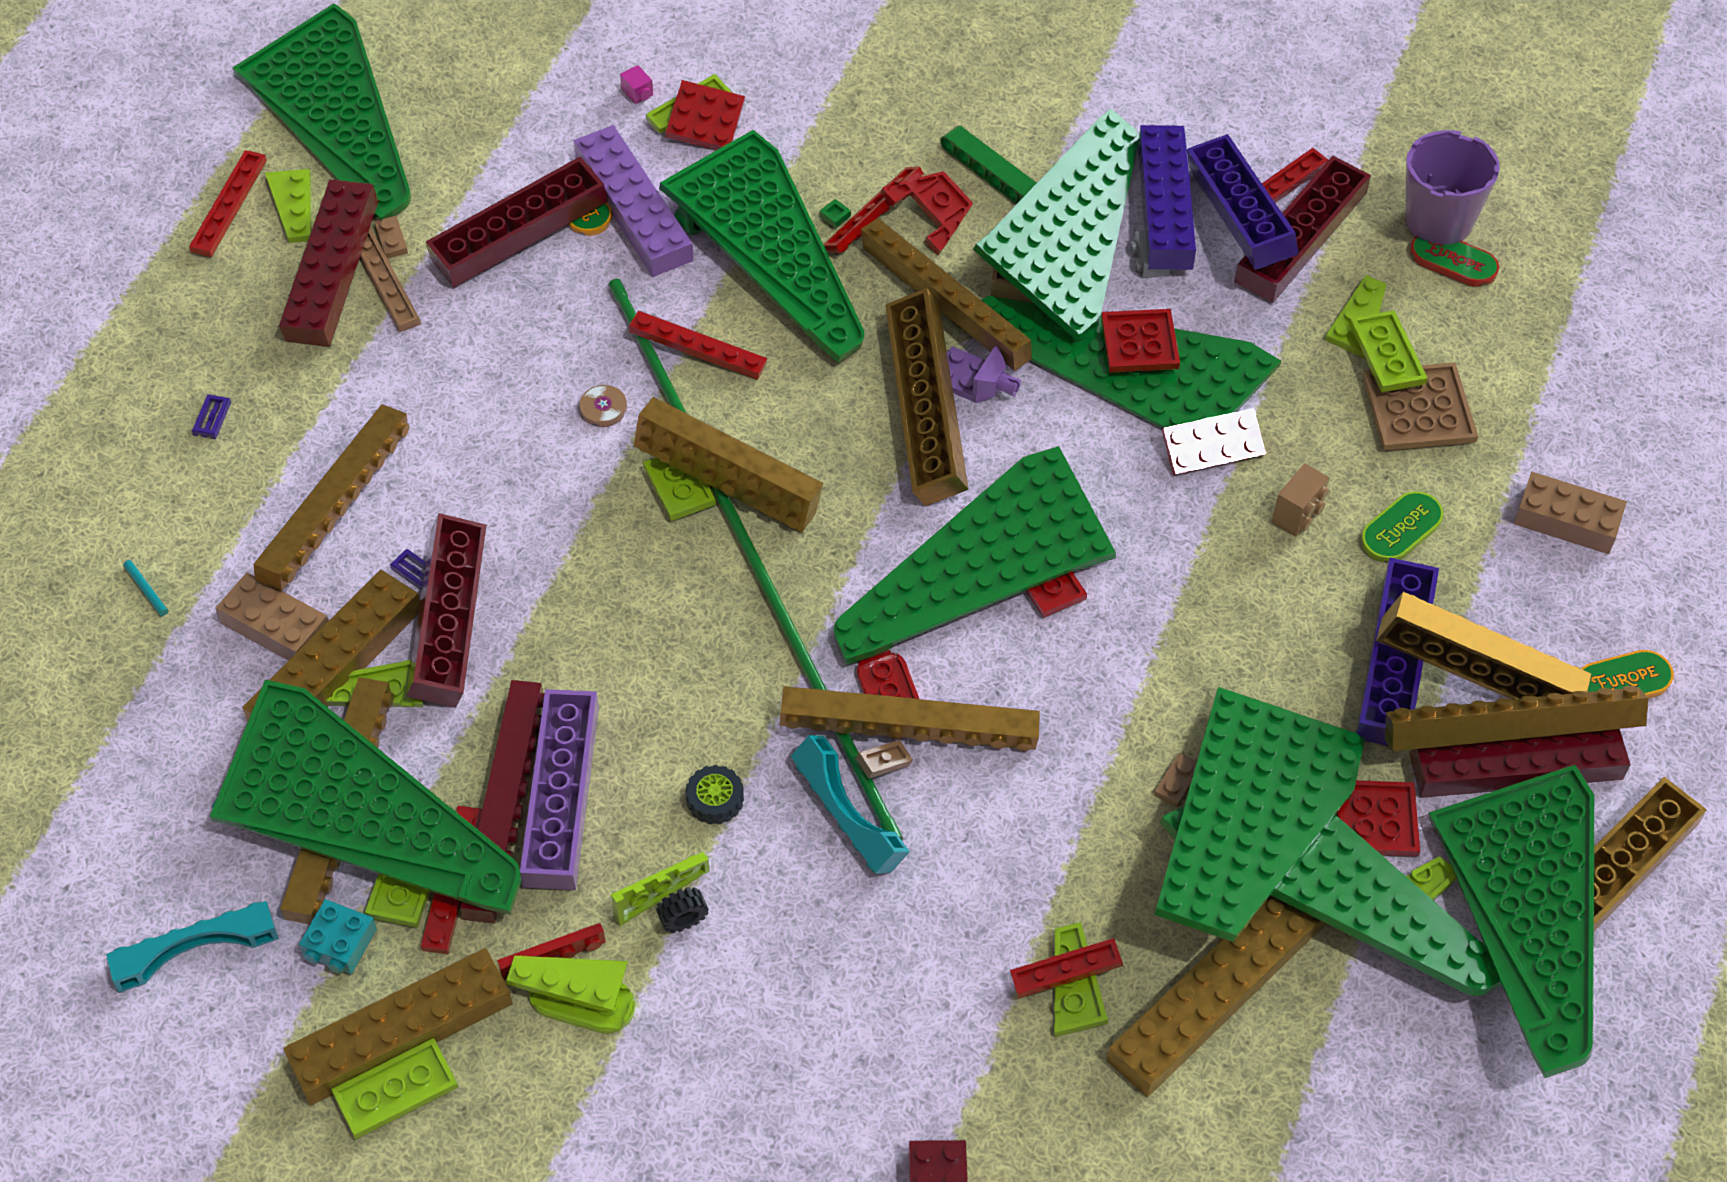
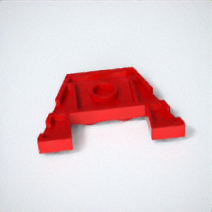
(938, 199)

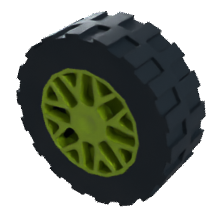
(715, 794)

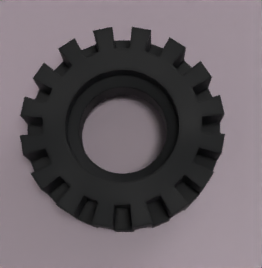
(682, 910)

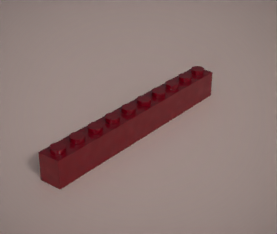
(508, 776)

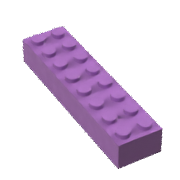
(635, 202)
(559, 790)

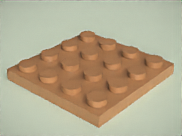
(1423, 413)

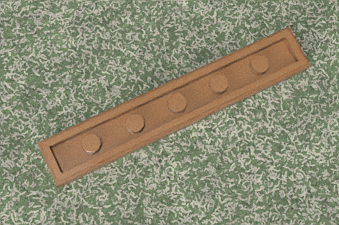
(388, 284)

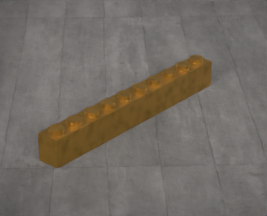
(953, 298)
(330, 498)
(909, 718)
(1516, 718)
(312, 871)

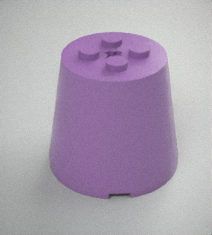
(1447, 185)

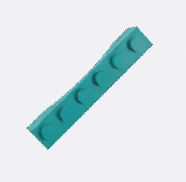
(820, 766)
(137, 963)

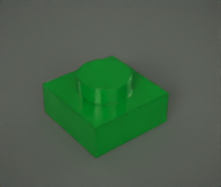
(835, 213)

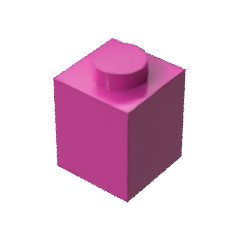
(636, 84)

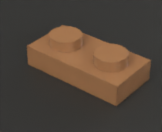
(391, 237)
(884, 759)
(1176, 780)

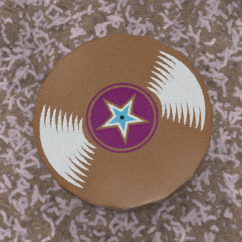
(603, 405)

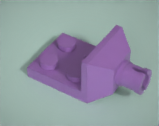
(980, 378)

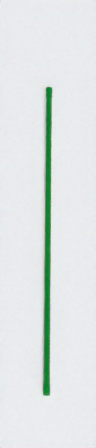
(796, 643)

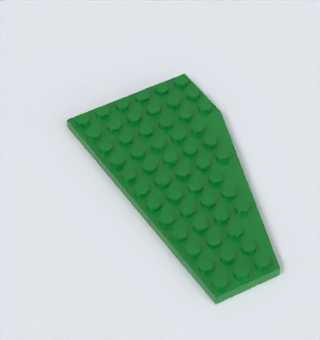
(1252, 810)

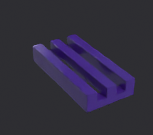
(197, 430)
(406, 574)

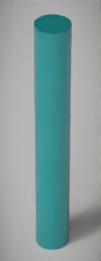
(145, 588)

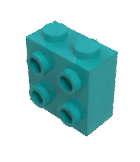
(337, 937)

